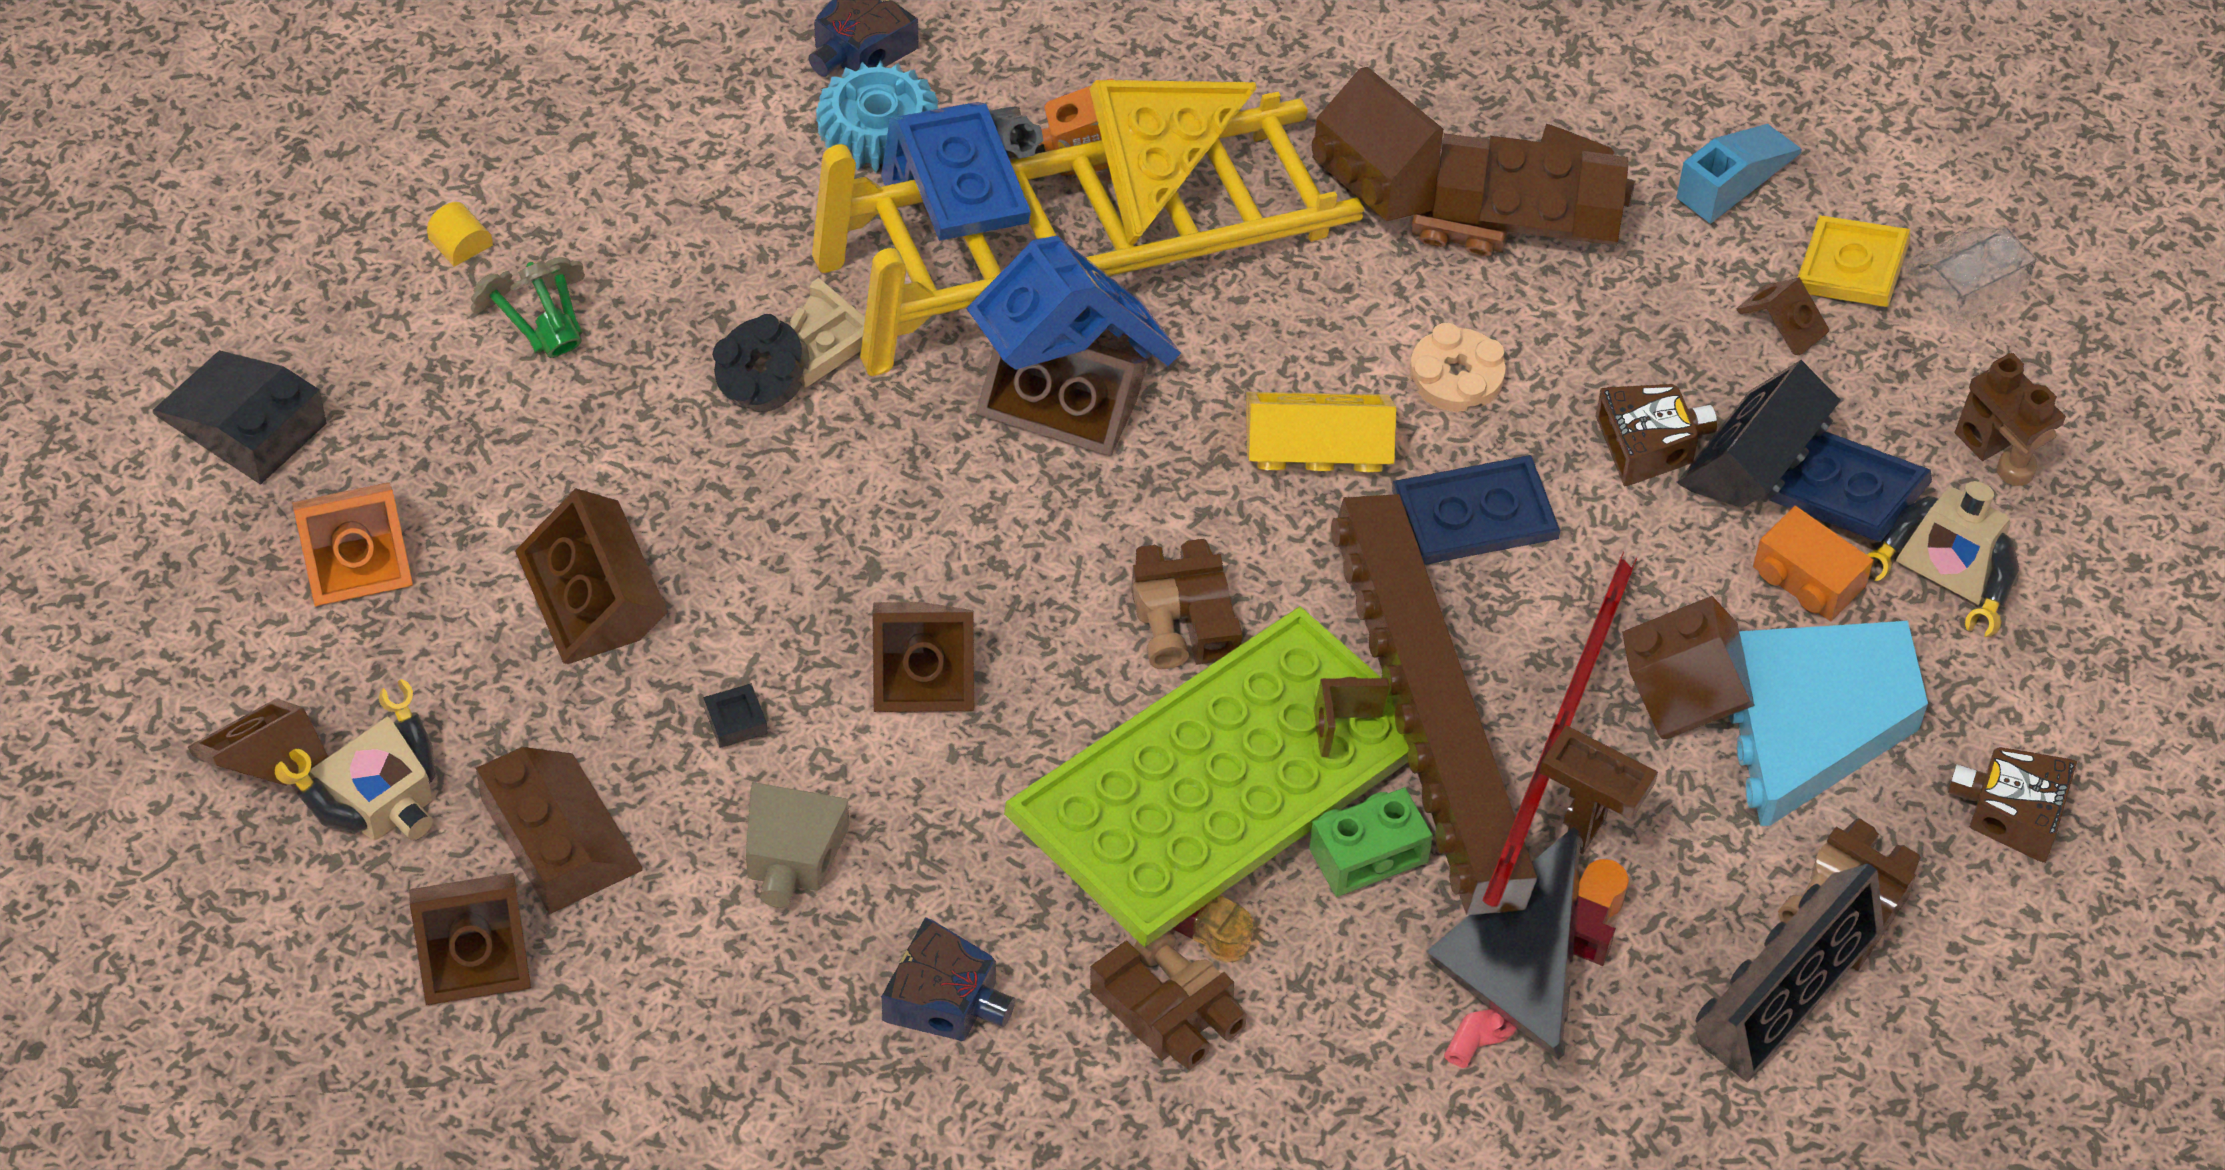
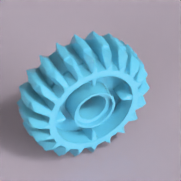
(859, 107)

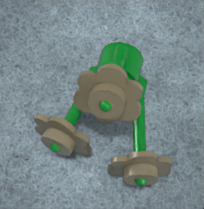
(555, 331)

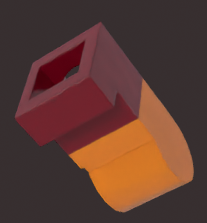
(1599, 897)

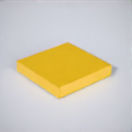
(1854, 260)

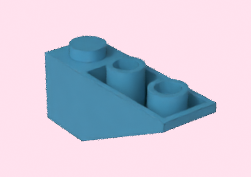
(1732, 168)

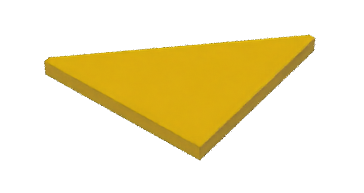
(1158, 136)

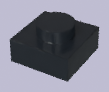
(735, 715)

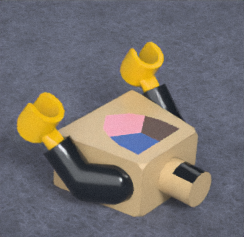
(1959, 546)
(374, 779)

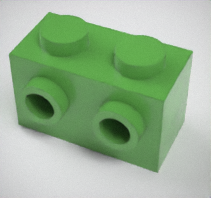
(1370, 841)

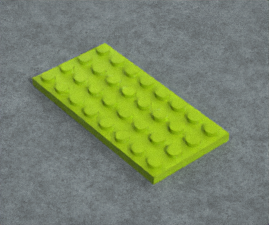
(1209, 779)

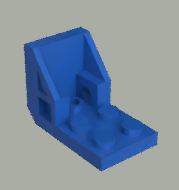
(957, 169)
(1037, 301)

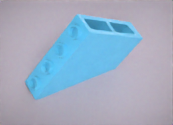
(1823, 707)

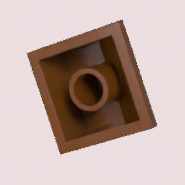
(1689, 667)
(469, 938)

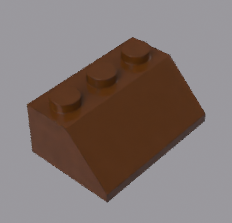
(1380, 146)
(1068, 398)
(590, 577)
(555, 825)

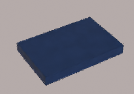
(1852, 486)
(1477, 509)

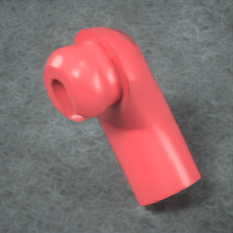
(1475, 1031)

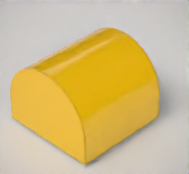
(457, 233)

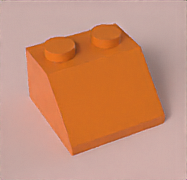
(352, 544)

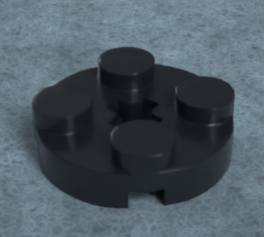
(744, 346)

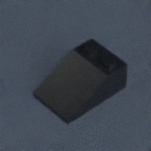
(245, 412)

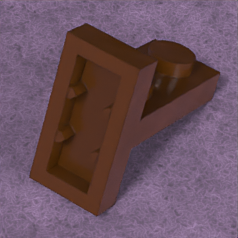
(1597, 781)

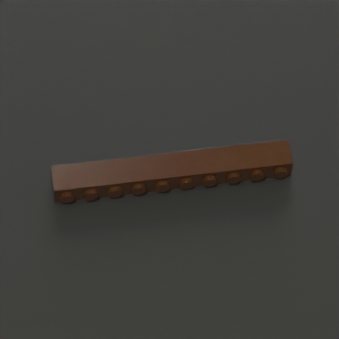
(1430, 699)

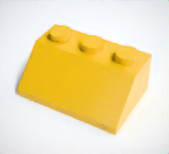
(1320, 430)

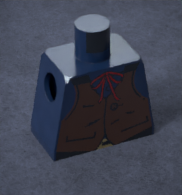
(862, 32)
(944, 986)

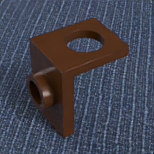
(1791, 311)
(1346, 699)

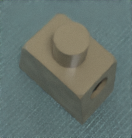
(792, 839)

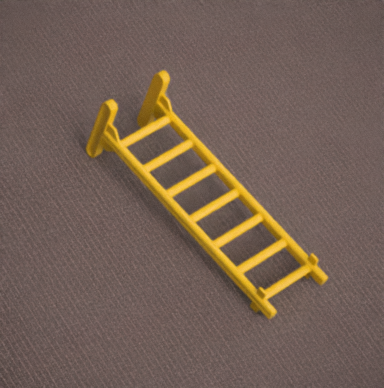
(902, 308)

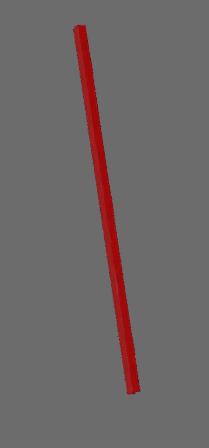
(1564, 717)

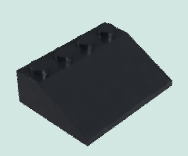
(1793, 971)

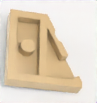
(829, 329)

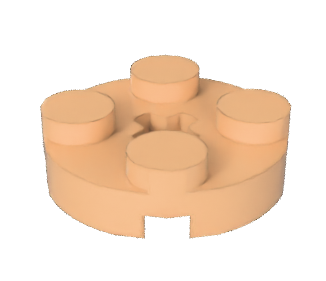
(1462, 346)

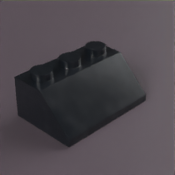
(1763, 438)

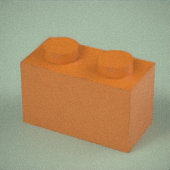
(1812, 563)

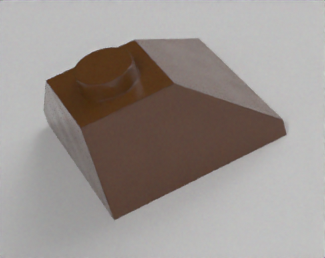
(922, 657)
(261, 741)

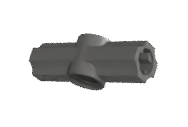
(1016, 132)

